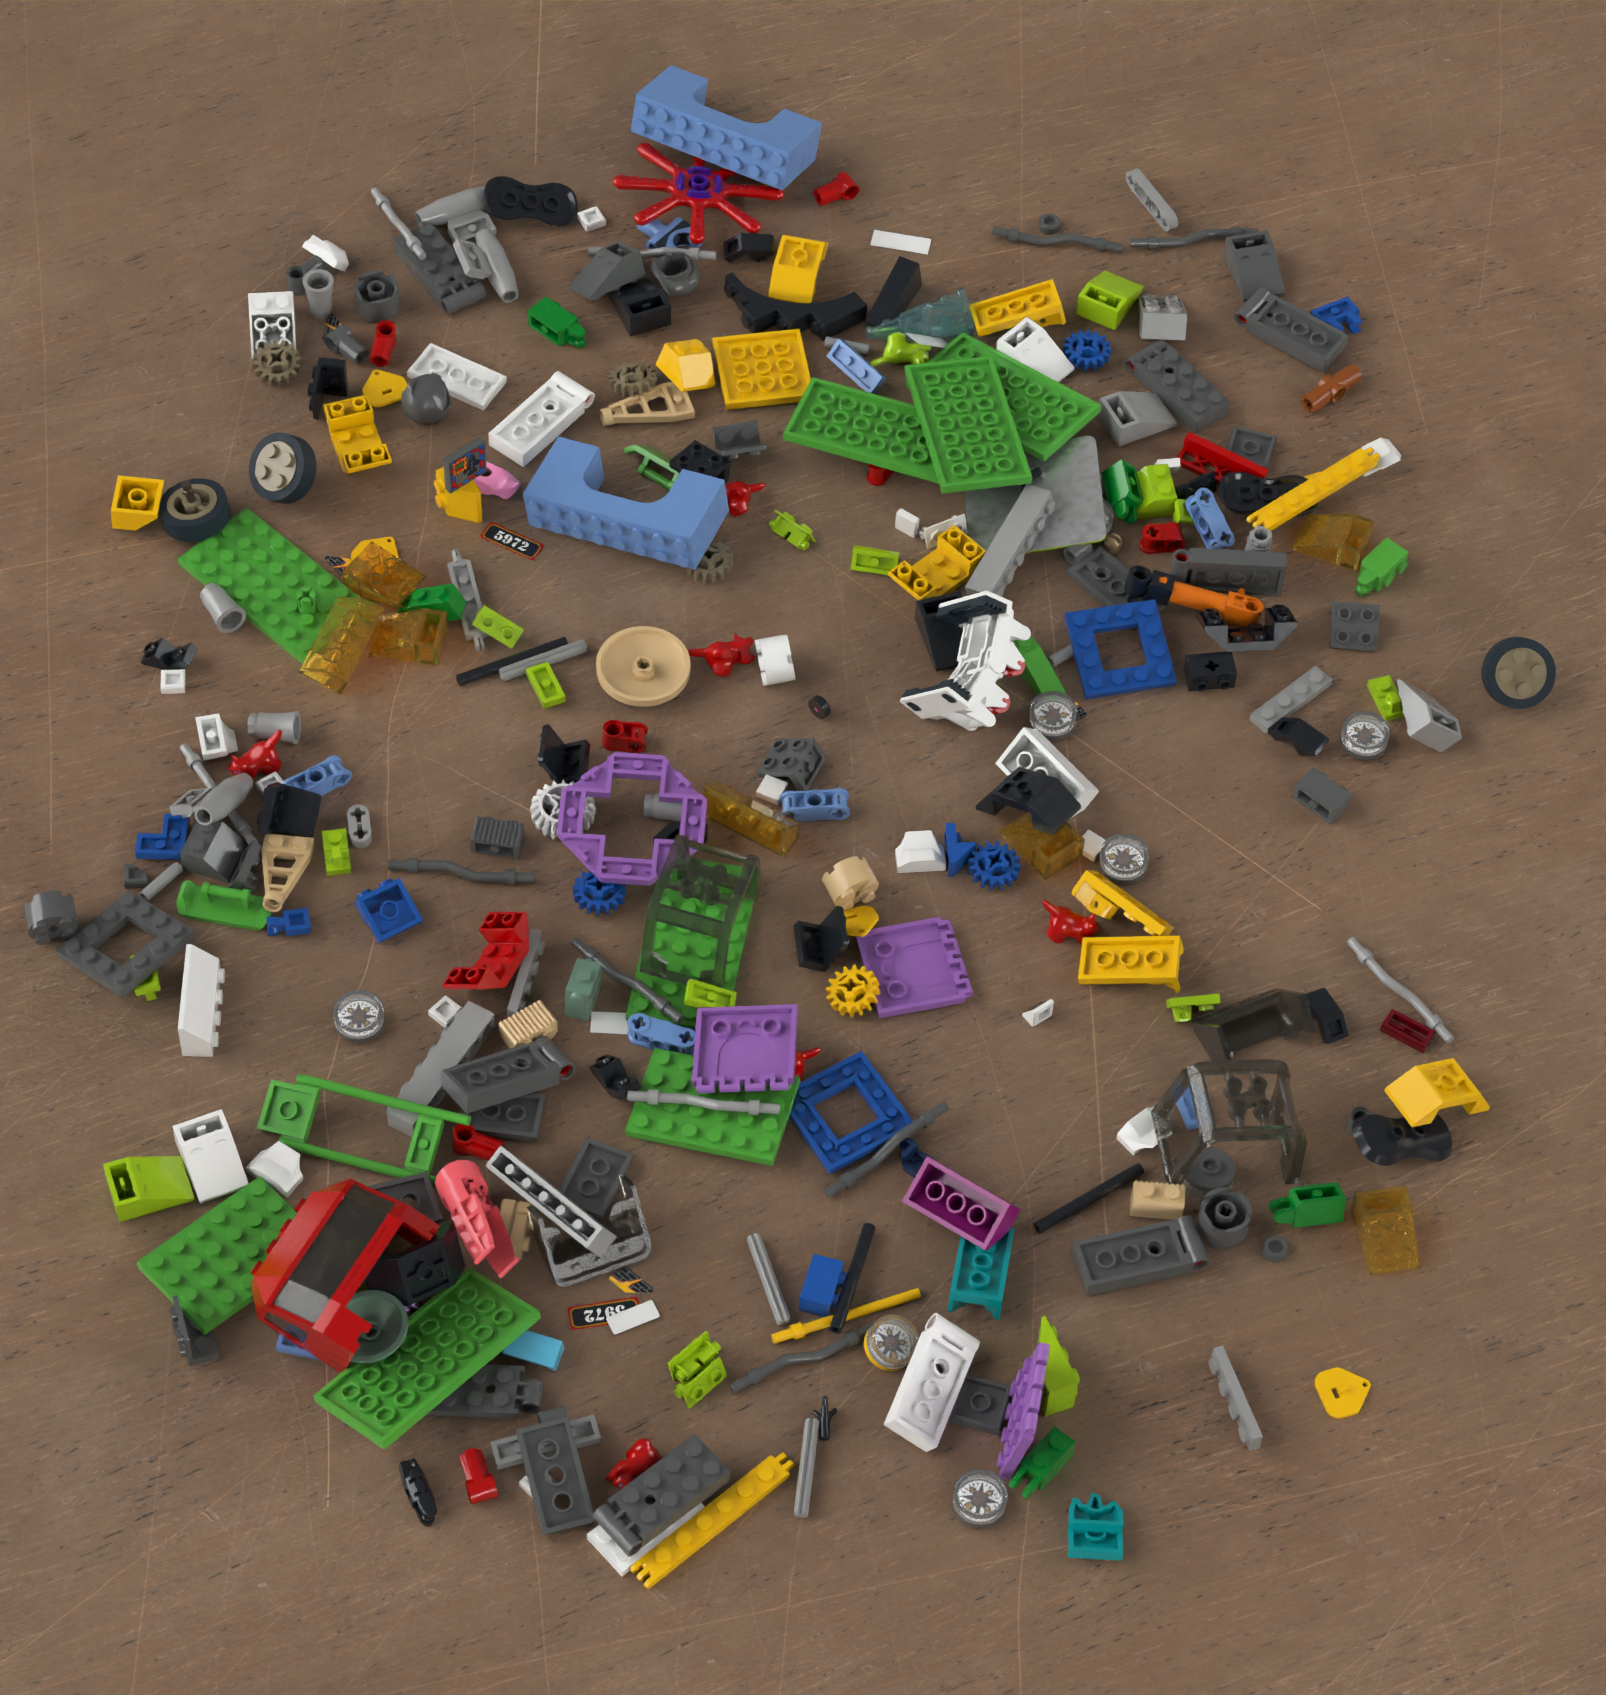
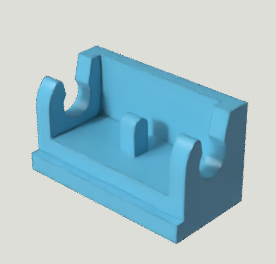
(536, 1349)

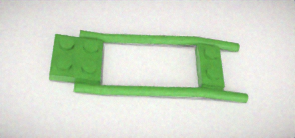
(292, 1108)

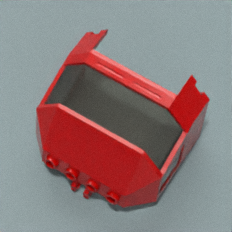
(324, 1261)

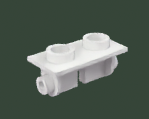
(932, 532)

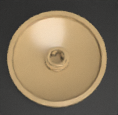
(643, 666)

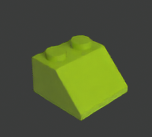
(1157, 492)

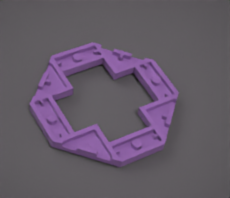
(598, 783)

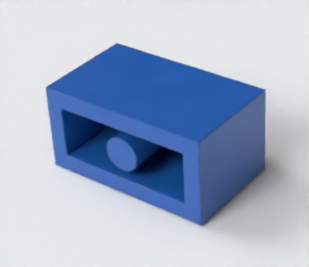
(821, 1286)

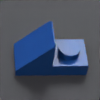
(956, 851)

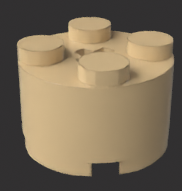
(851, 882)

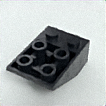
(641, 306)
(939, 636)

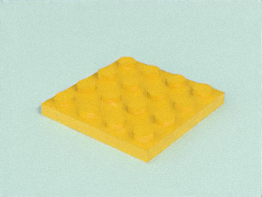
(761, 368)

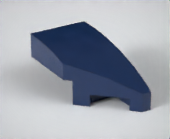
(911, 1156)

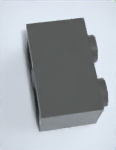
(1322, 795)

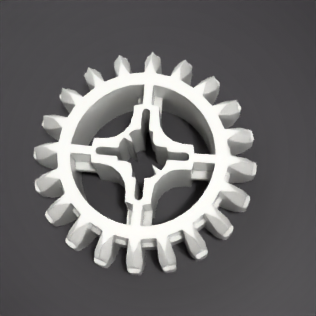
(550, 799)

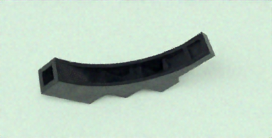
(822, 318)

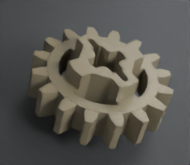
(276, 363)
(632, 378)
(713, 564)

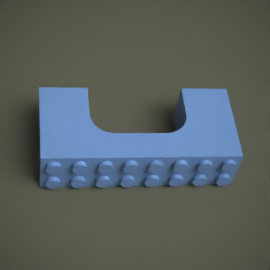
(770, 152)
(672, 530)

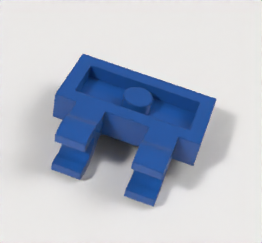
(1339, 312)

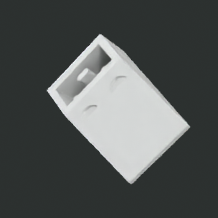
(271, 319)
(1035, 349)
(210, 1156)

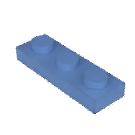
(856, 367)

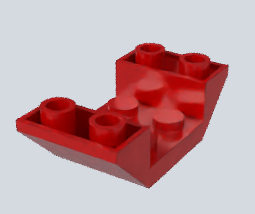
(506, 949)

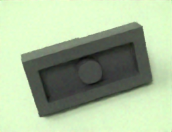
(243, 877)

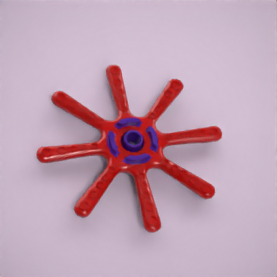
(696, 189)

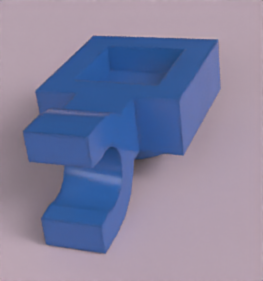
(293, 922)

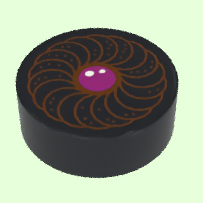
(819, 707)

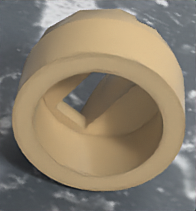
(1112, 543)

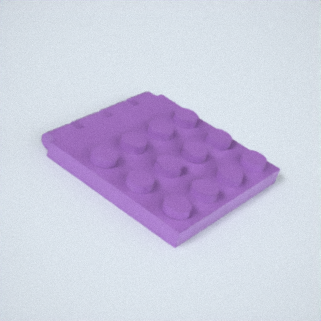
(915, 966)
(745, 1048)
(1023, 1411)

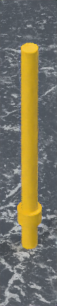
(799, 1330)

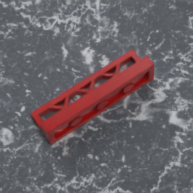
(1220, 458)

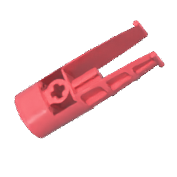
(474, 1216)

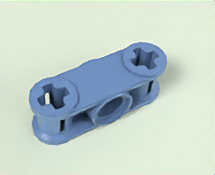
(1209, 520)
(322, 777)
(825, 800)
(660, 1034)

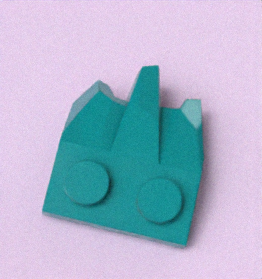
(1095, 1529)

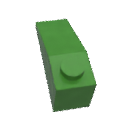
(1037, 669)

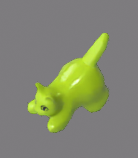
(900, 351)

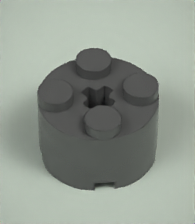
(376, 296)
(51, 917)
(1224, 1218)

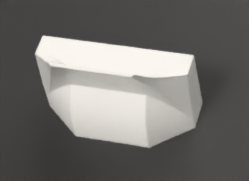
(328, 252)
(1386, 450)
(215, 737)
(920, 853)
(1139, 1132)
(278, 1168)

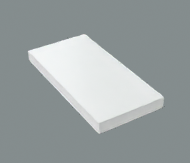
(462, 377)

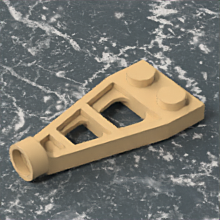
(677, 402)
(287, 848)

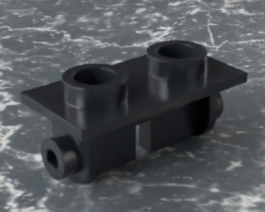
(1202, 481)

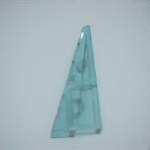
(939, 319)

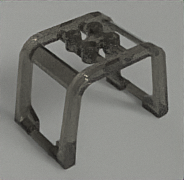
(691, 871)
(1267, 1112)

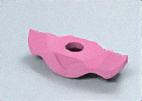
(498, 483)

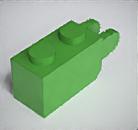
(1380, 567)

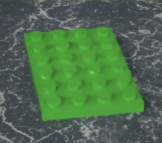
(704, 1129)
(215, 1255)

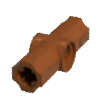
(1331, 388)

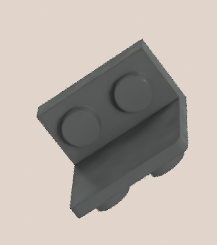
(736, 439)
(1354, 626)
(794, 758)
(191, 1342)

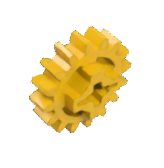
(853, 991)

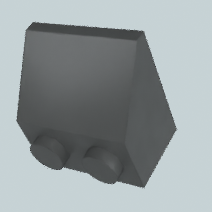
(212, 851)

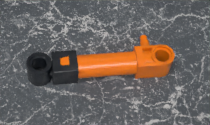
(1162, 587)

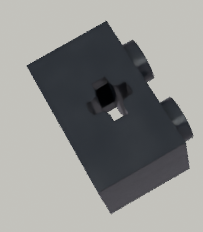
(1210, 671)

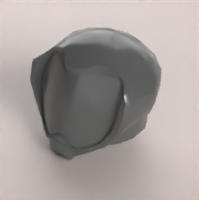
(676, 273)
(426, 399)

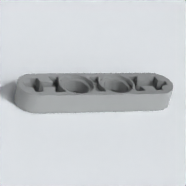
(1151, 199)

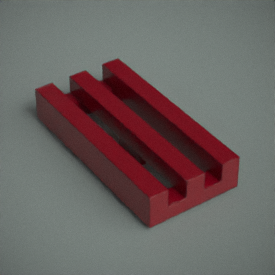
(1405, 1033)

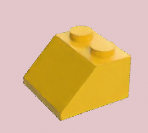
(687, 365)
(135, 502)
(462, 503)

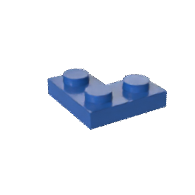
(164, 845)

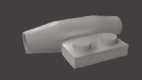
(461, 212)
(489, 261)
(213, 804)

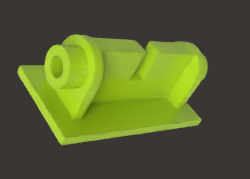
(799, 534)
(497, 626)
(685, 1363)
(703, 1383)

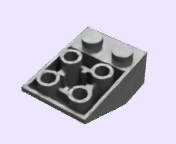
(1253, 263)
(609, 271)

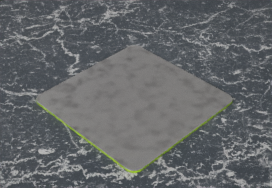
(1076, 489)

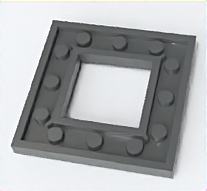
(169, 939)

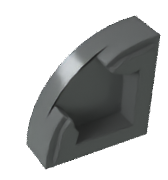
(134, 877)

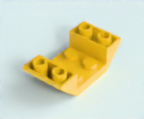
(796, 269)
(355, 434)
(943, 568)
(1434, 1087)

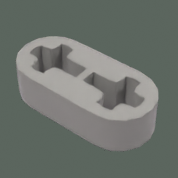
(363, 826)

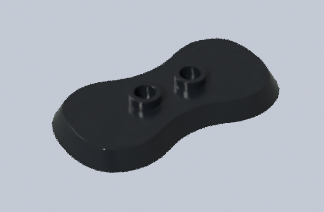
(546, 202)
(1248, 493)
(1392, 1139)

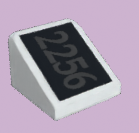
(1039, 1012)

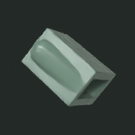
(583, 989)

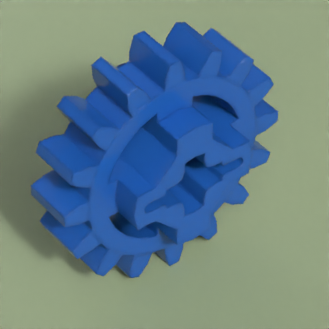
(1087, 350)
(994, 865)
(597, 895)

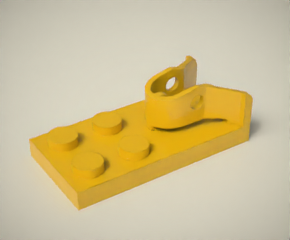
(1011, 308)
(1096, 888)
(1131, 960)

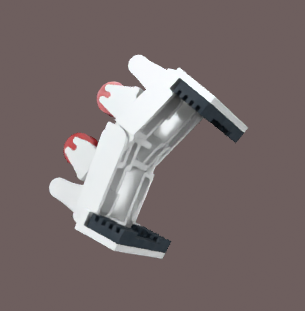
(984, 652)

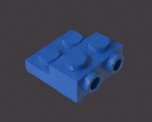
(387, 910)

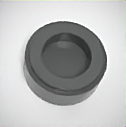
(1049, 224)
(1275, 1249)

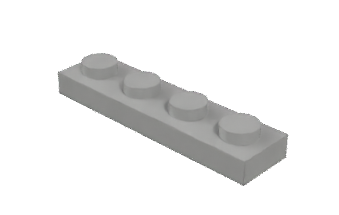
(1290, 699)
(528, 967)
(1238, 1404)
(507, 1450)

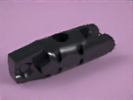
(418, 1491)

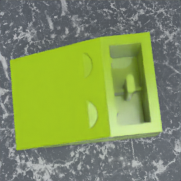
(1107, 299)
(147, 1185)
(1060, 1379)

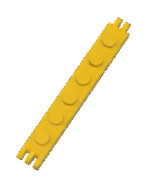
(1314, 489)
(712, 1519)

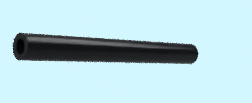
(493, 667)
(1088, 1198)
(852, 1278)

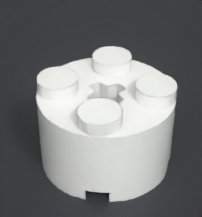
(775, 660)

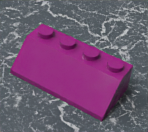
(960, 1204)

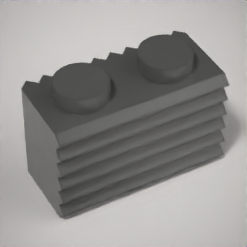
(497, 837)

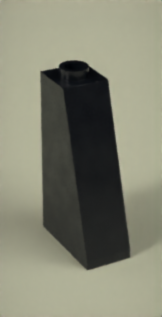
(896, 293)

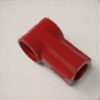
(840, 187)
(383, 344)
(477, 1143)
(479, 1483)

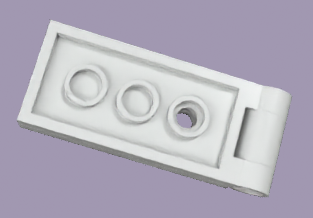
(540, 418)
(931, 1383)

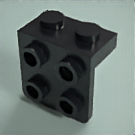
(328, 378)
(702, 460)
(561, 759)
(288, 810)
(821, 944)

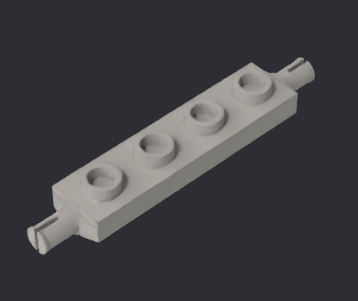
(463, 578)

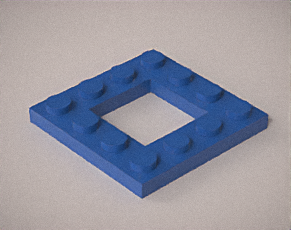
(1098, 683)
(836, 1153)

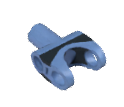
(671, 235)

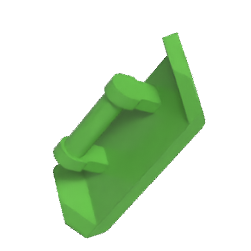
(652, 455)
(222, 905)

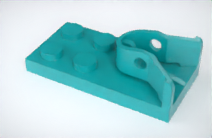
(981, 1275)

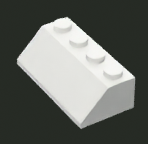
(1038, 754)
(200, 1003)

